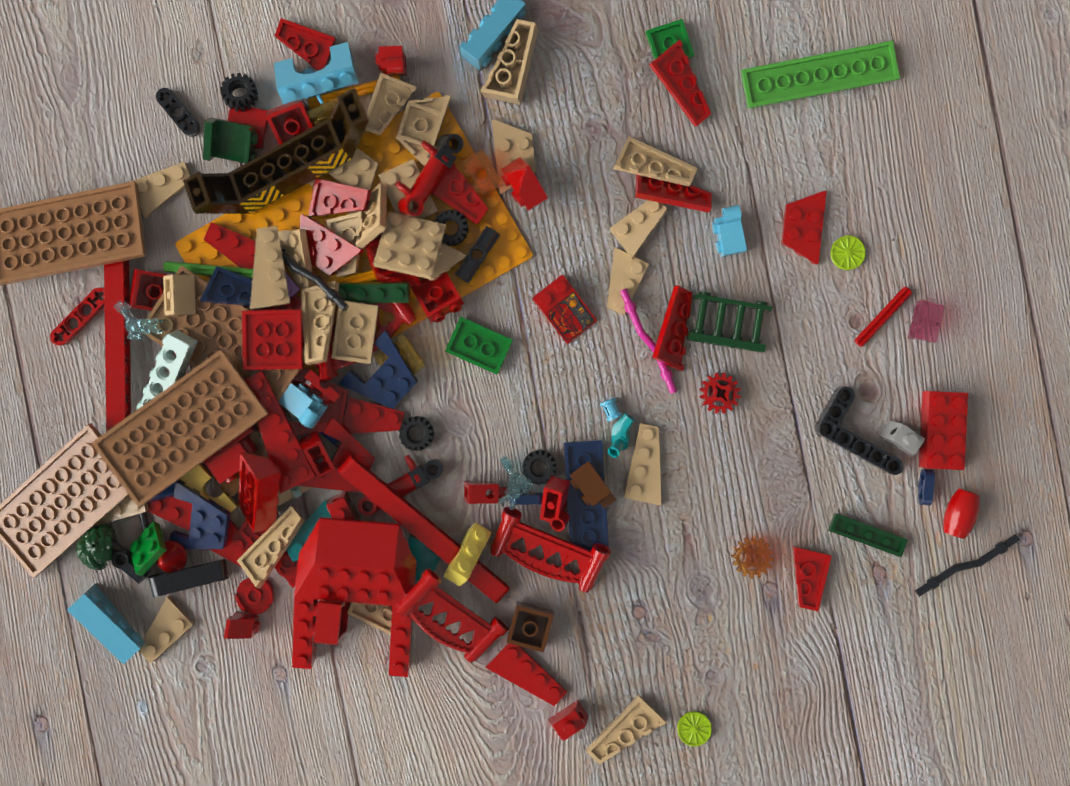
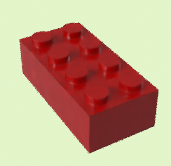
(944, 430)

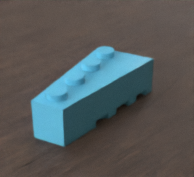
(492, 32)
(106, 624)

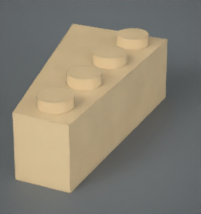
(509, 75)

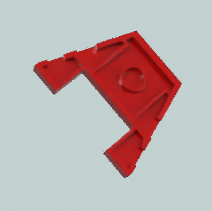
(333, 410)
(347, 447)

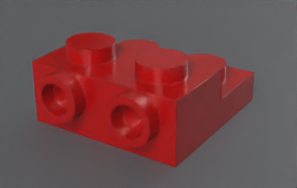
(438, 297)

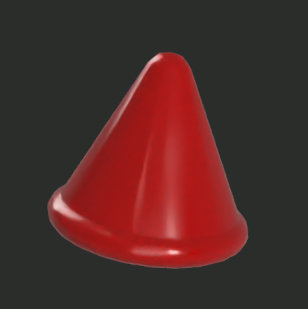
(173, 558)

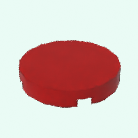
(252, 599)

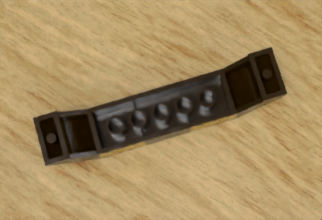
(284, 166)

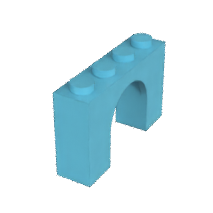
(337, 74)

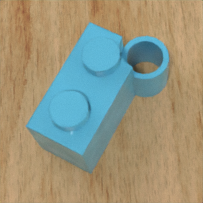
(729, 232)
(303, 404)

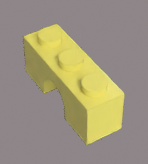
(198, 478)
(468, 555)

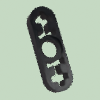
(173, 98)

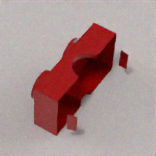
(327, 393)

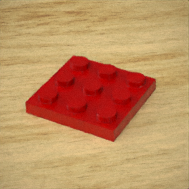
(272, 339)

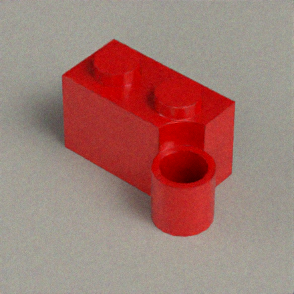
(391, 60)
(228, 463)
(555, 502)

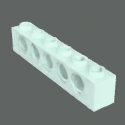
(184, 348)

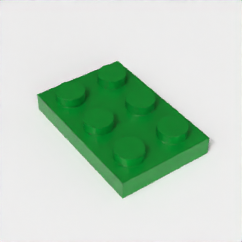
(478, 345)

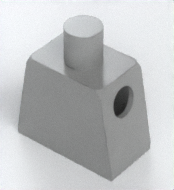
(903, 438)

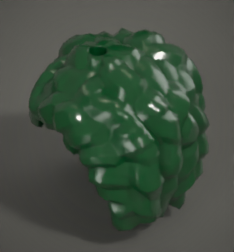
(96, 556)

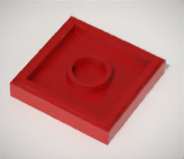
(253, 117)

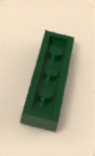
(375, 292)
(867, 535)

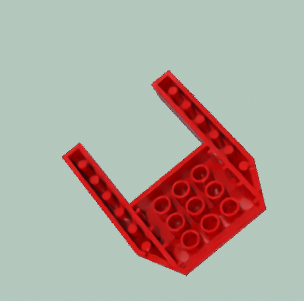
(355, 565)

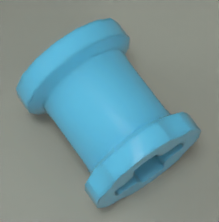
(611, 409)

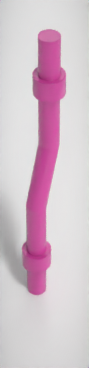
(630, 308)

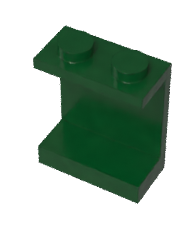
(229, 141)

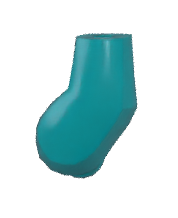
(620, 435)

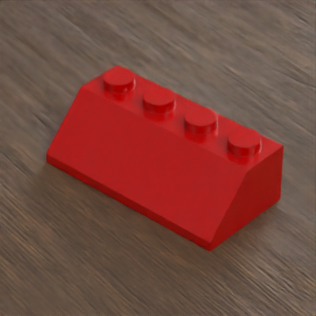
(258, 491)

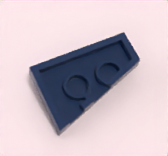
(228, 288)

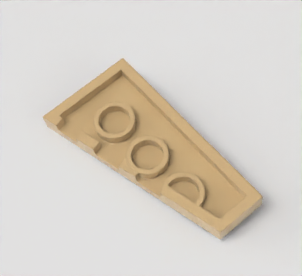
(652, 163)
(269, 276)
(269, 548)

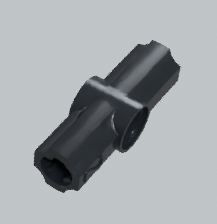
(485, 244)
(128, 566)

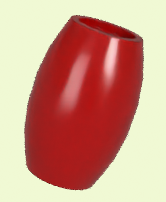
(961, 513)

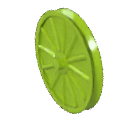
(848, 252)
(694, 728)

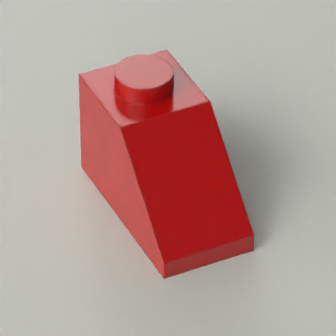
(241, 626)

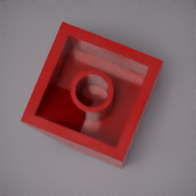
(524, 184)

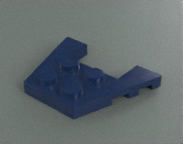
(390, 381)
(208, 521)

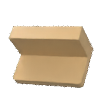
(179, 295)

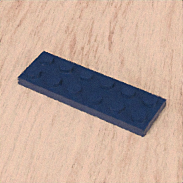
(586, 522)

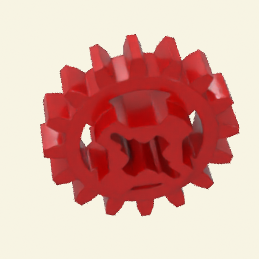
(712, 382)

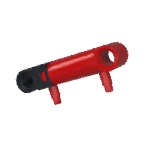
(440, 159)
(407, 483)

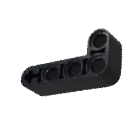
(188, 578)

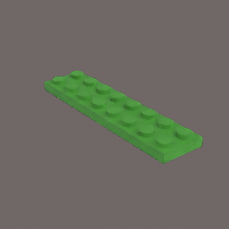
(820, 74)

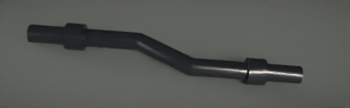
(330, 293)
(1000, 548)

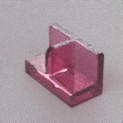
(926, 321)

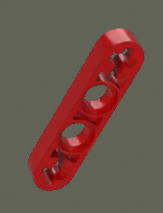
(82, 319)

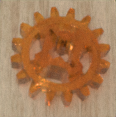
(746, 562)

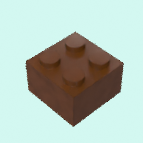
(530, 626)

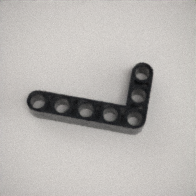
(851, 438)

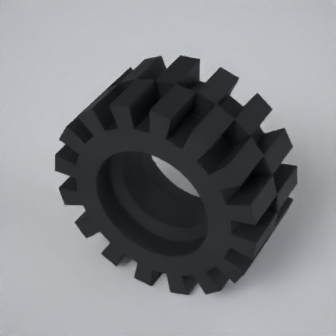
(239, 82)
(462, 226)
(405, 437)
(539, 455)

